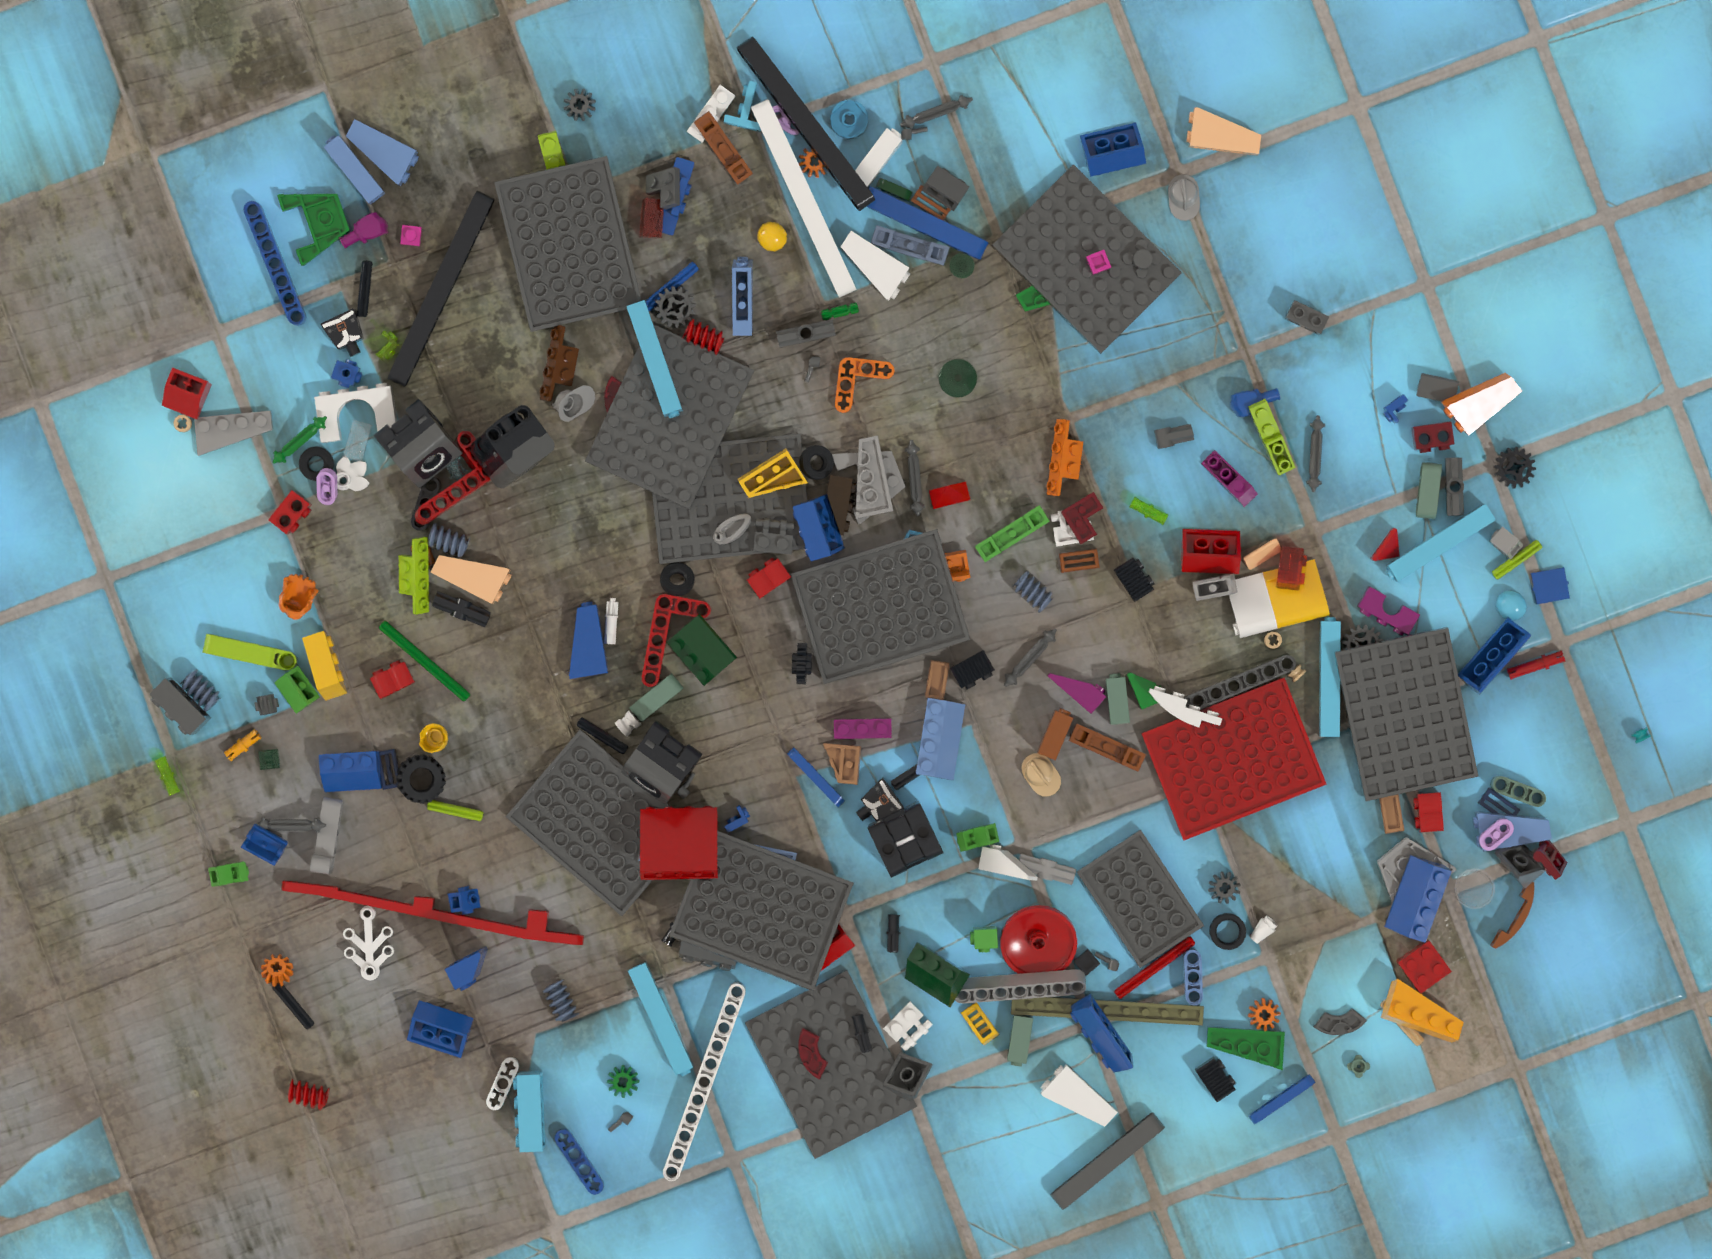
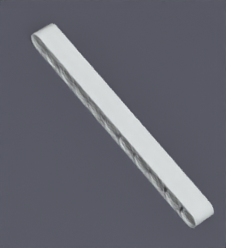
(803, 198)
(701, 1090)

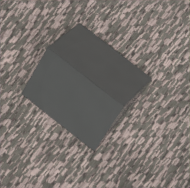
(1520, 864)
(907, 1076)

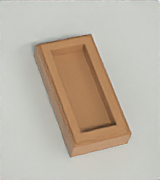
(937, 680)
(1391, 814)

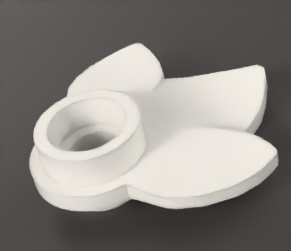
(353, 473)

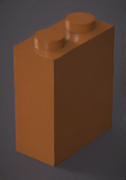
(1055, 734)

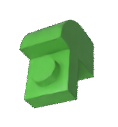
(977, 837)
(228, 873)

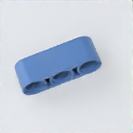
(1193, 986)

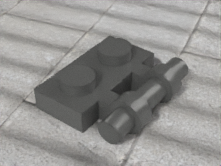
(772, 542)

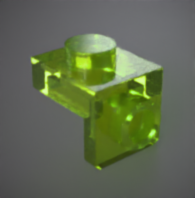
(388, 350)

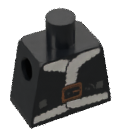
(345, 331)
(879, 802)

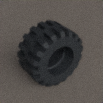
(429, 793)

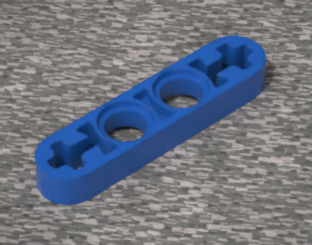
(814, 775)
(1281, 1099)
(576, 1163)

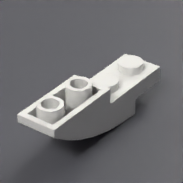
(1176, 705)

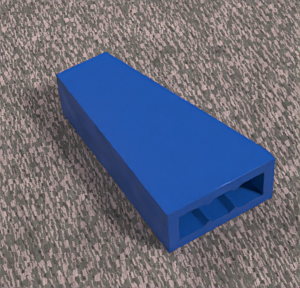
(588, 647)

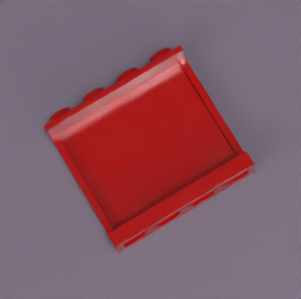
(678, 843)

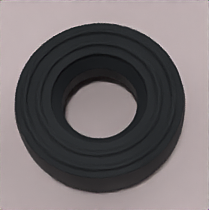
(308, 454)
(806, 468)
(677, 568)

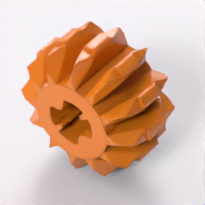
(807, 162)
(282, 974)
(1259, 1019)

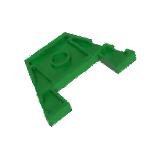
(324, 218)

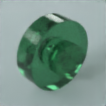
(961, 265)

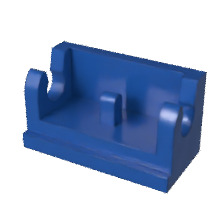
(264, 844)

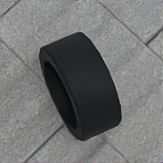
(1213, 929)

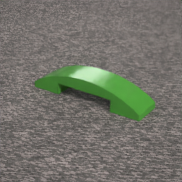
(1012, 533)

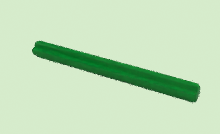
(424, 661)

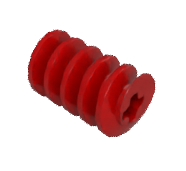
(704, 336)
(308, 1095)

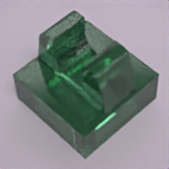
(269, 759)

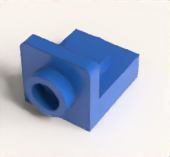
(1397, 405)
(734, 822)

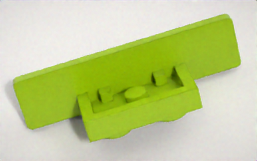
(415, 575)

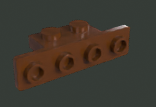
(560, 364)

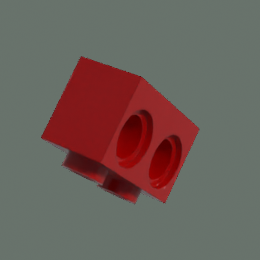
(286, 508)

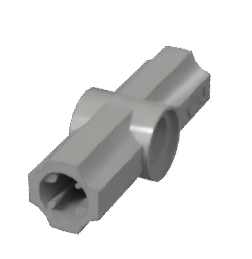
(1048, 869)

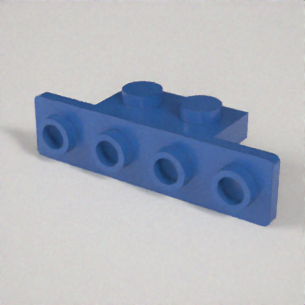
(672, 214)

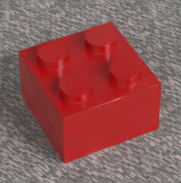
(1423, 966)

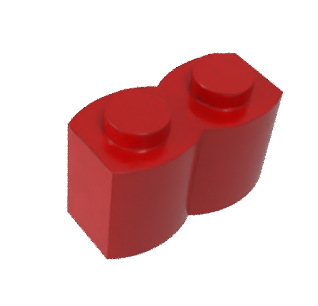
(768, 578)
(392, 680)
(1429, 812)

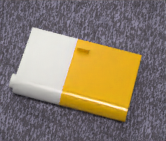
(1263, 607)

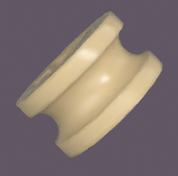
(188, 423)
(1267, 641)
(1296, 673)

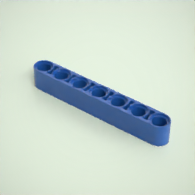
(927, 224)
(268, 256)

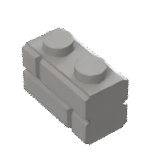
(1215, 587)

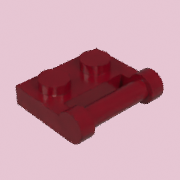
(1553, 862)

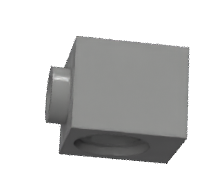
(1506, 542)

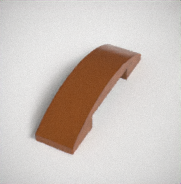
(723, 147)
(1107, 747)
(1501, 936)

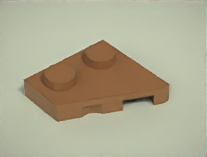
(845, 762)

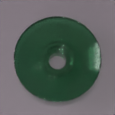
(955, 388)

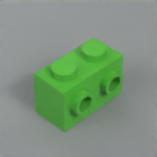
(297, 689)
(984, 938)

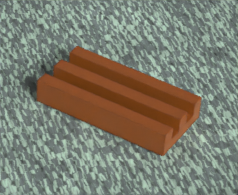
(918, 194)
(1063, 563)

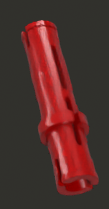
(1535, 665)

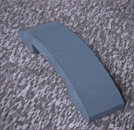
(910, 245)

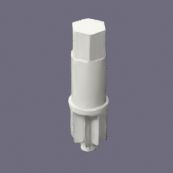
(611, 621)

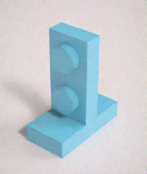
(744, 110)

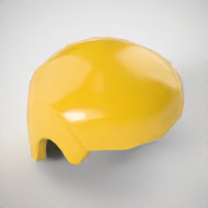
(771, 236)
(433, 738)

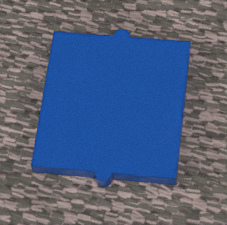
(1550, 585)

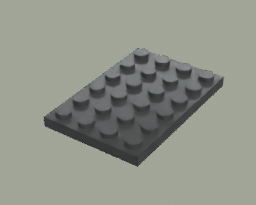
(1140, 898)

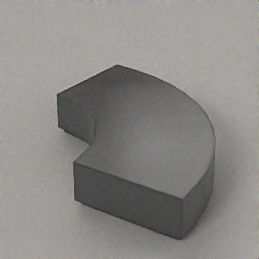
(1339, 1024)

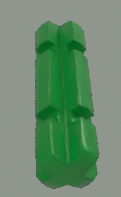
(840, 311)

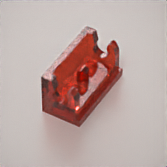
(651, 219)

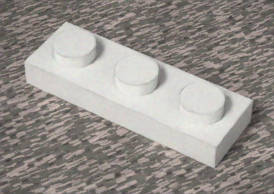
(717, 106)

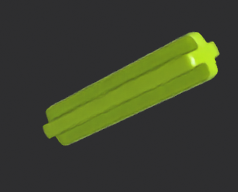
(1520, 557)
(455, 810)

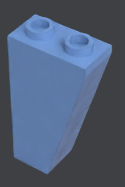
(387, 153)
(353, 169)
(742, 296)
(1525, 831)

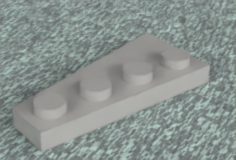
(224, 430)
(872, 484)

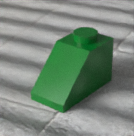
(1141, 690)

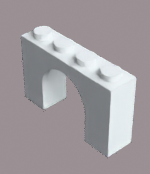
(330, 405)

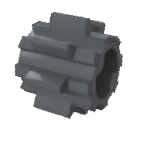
(266, 704)

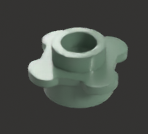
(1363, 1066)

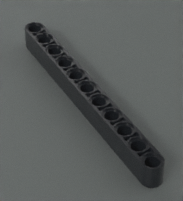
(805, 123)
(441, 288)

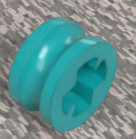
(1641, 735)

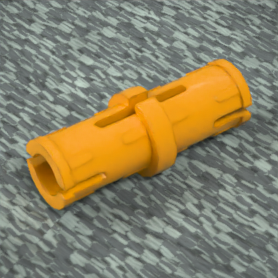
(242, 744)

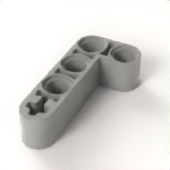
(327, 839)

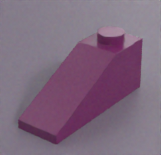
(1084, 693)

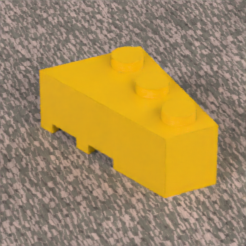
(772, 475)
(324, 665)

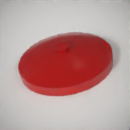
(1038, 940)

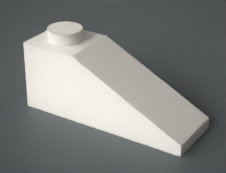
(1003, 862)

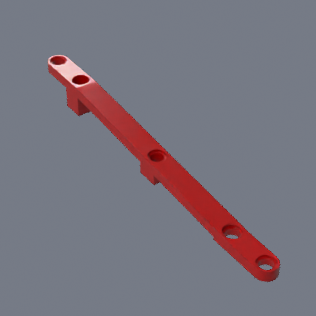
(424, 907)

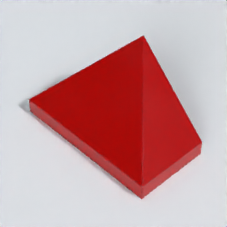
(949, 495)
(1388, 548)

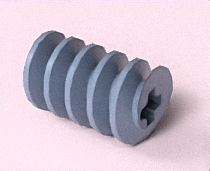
(448, 541)
(1033, 591)
(200, 690)
(560, 1002)

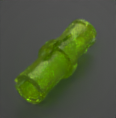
(1146, 510)
(168, 776)

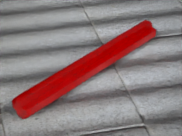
(1154, 967)

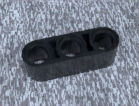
(425, 493)

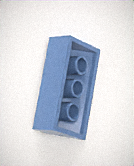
(940, 739)

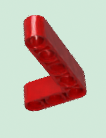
(460, 485)
(663, 631)

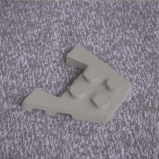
(893, 475)
(1395, 861)

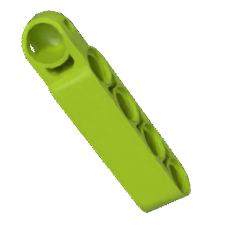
(249, 652)

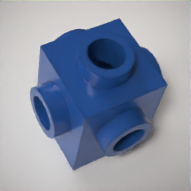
(340, 370)
(464, 900)

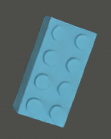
(530, 1111)

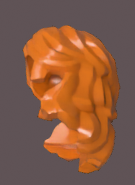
(297, 596)

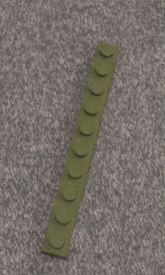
(1113, 1010)

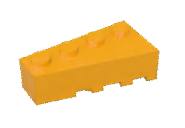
(1419, 1013)

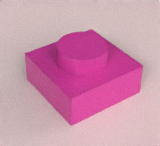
(411, 235)
(1098, 262)

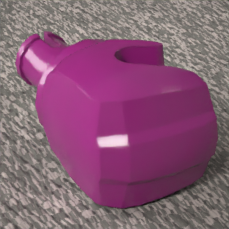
(366, 228)

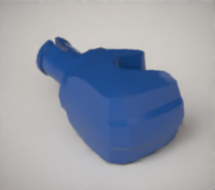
(1241, 400)

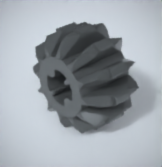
(585, 108)
(1230, 890)

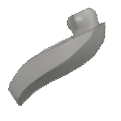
(732, 528)

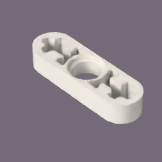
(513, 1072)

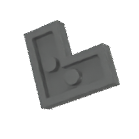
(667, 184)

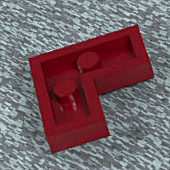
(1077, 515)

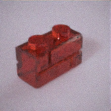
(1290, 568)

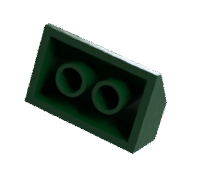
(701, 650)
(935, 974)

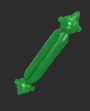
(299, 440)

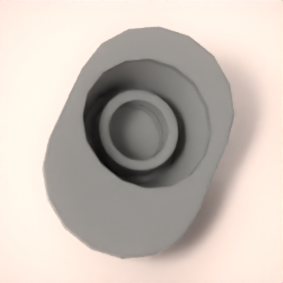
(1184, 197)
(574, 403)

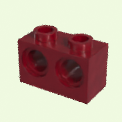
(1432, 432)

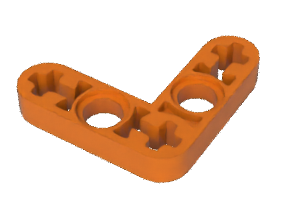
(856, 371)

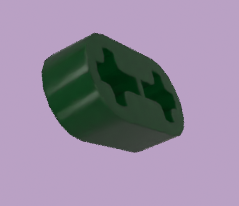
(894, 189)

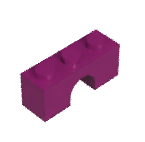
(1372, 604)
(862, 728)

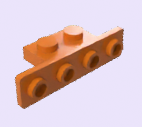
(1065, 458)

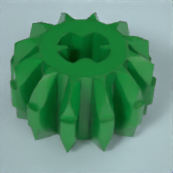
(629, 1084)

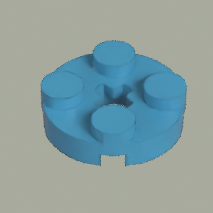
(849, 108)

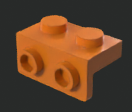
(958, 565)

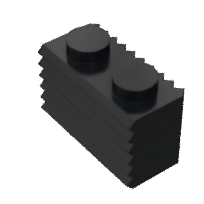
(1133, 579)
(972, 669)
(1215, 1079)

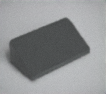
(1436, 387)

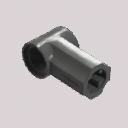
(1169, 436)

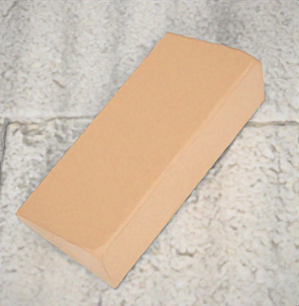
(1262, 554)

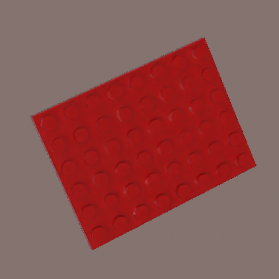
(1237, 767)

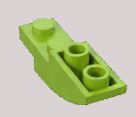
(551, 150)
(1271, 437)

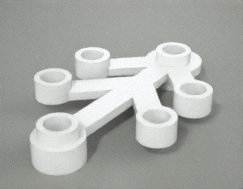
(368, 946)

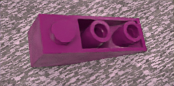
(1229, 478)

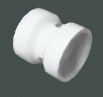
(628, 723)

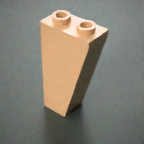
(1219, 134)
(477, 578)

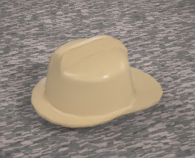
(1041, 774)

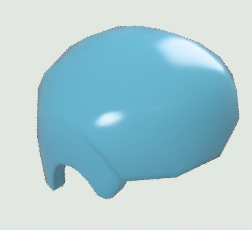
(1511, 605)

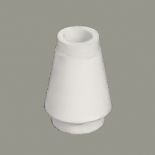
(1263, 929)

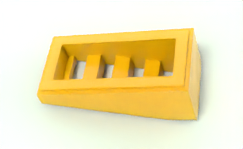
(984, 1040)

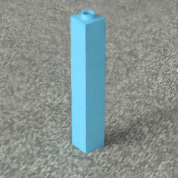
(654, 359)
(1440, 543)
(1329, 678)
(661, 1019)

